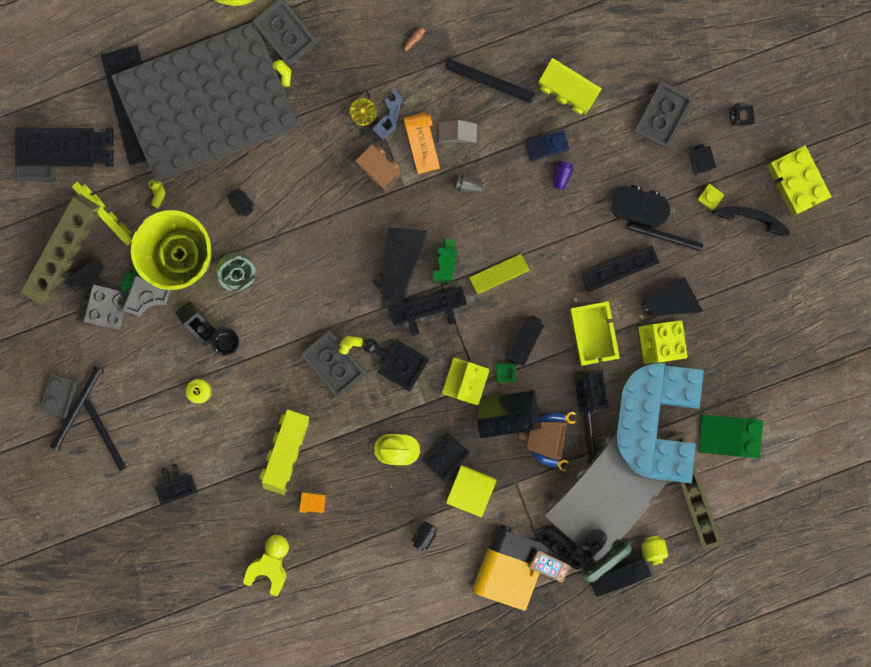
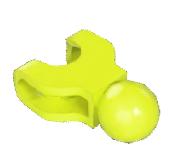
(270, 564)

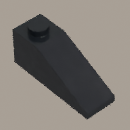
(621, 576)

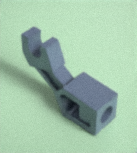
(394, 108)

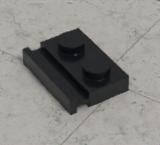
(446, 457)

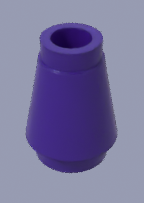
(562, 174)

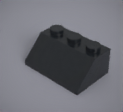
(508, 414)

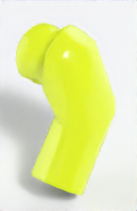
(284, 70)
(347, 343)

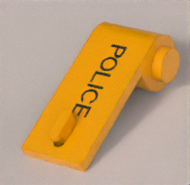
(421, 142)

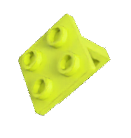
(465, 381)

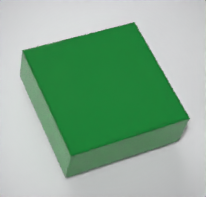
(505, 372)

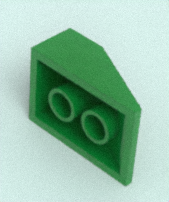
(730, 436)

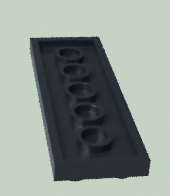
(114, 63)

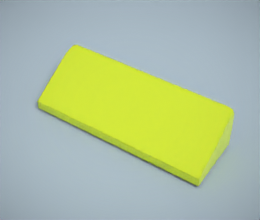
(499, 274)

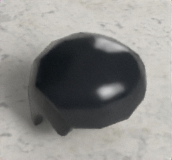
(224, 341)

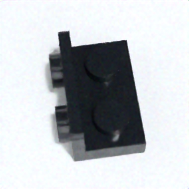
(591, 391)

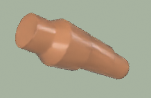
(415, 37)

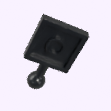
(401, 363)

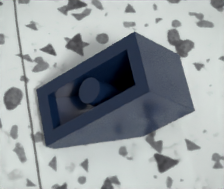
(547, 146)

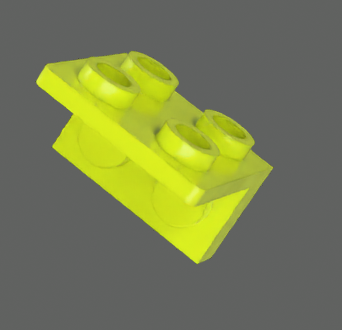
(663, 342)

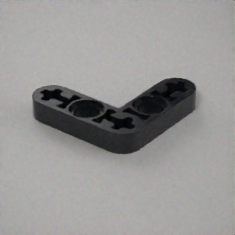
(576, 552)

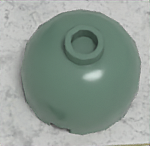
(235, 271)

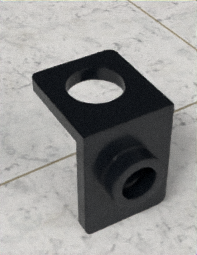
(734, 115)

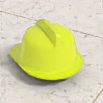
(397, 449)

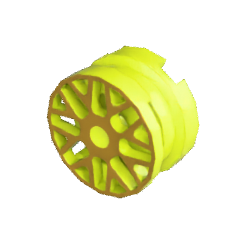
(363, 111)

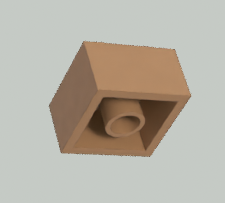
(378, 168)

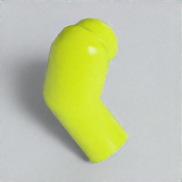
(158, 191)

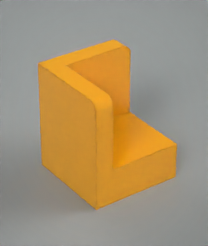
(312, 502)

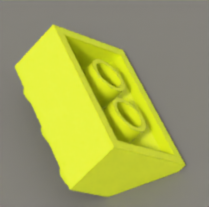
(568, 87)

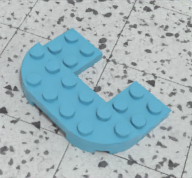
(640, 416)

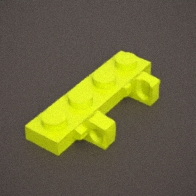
(109, 218)

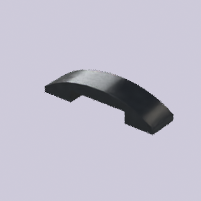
(774, 227)

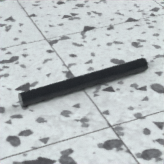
(665, 236)
(105, 436)

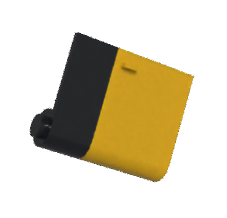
(505, 568)

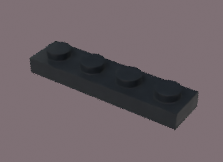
(620, 268)

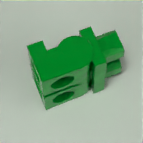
(446, 262)

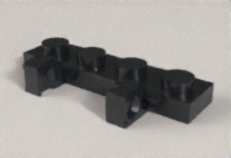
(415, 310)

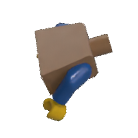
(549, 440)

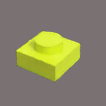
(710, 197)

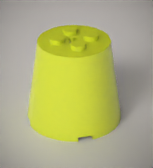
(161, 240)

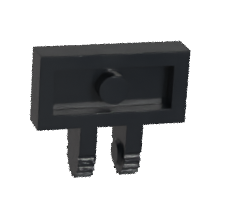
(175, 489)

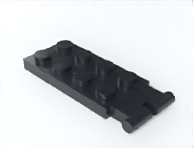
(63, 147)

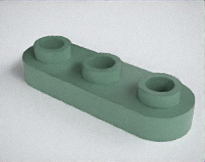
(593, 570)

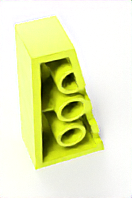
(284, 452)

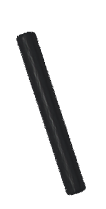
(490, 81)

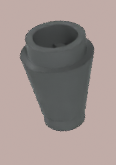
(467, 184)

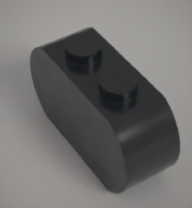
(640, 206)

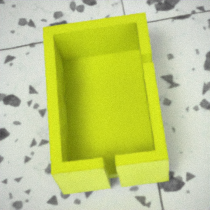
(801, 182)
(592, 333)

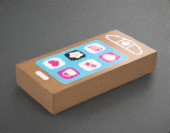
(549, 566)

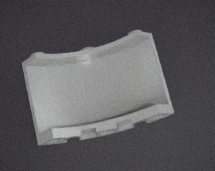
(603, 498)

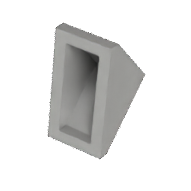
(458, 132)

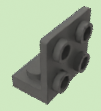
(102, 307)

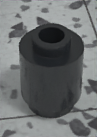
(240, 202)
(424, 536)

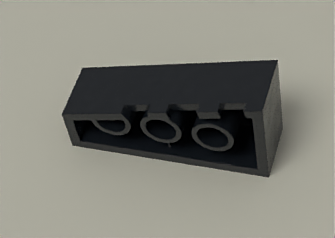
(400, 262)

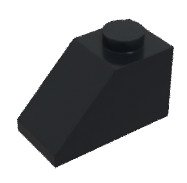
(196, 322)

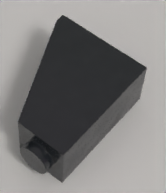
(672, 300)
(525, 340)

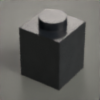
(702, 159)

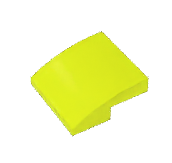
(471, 491)

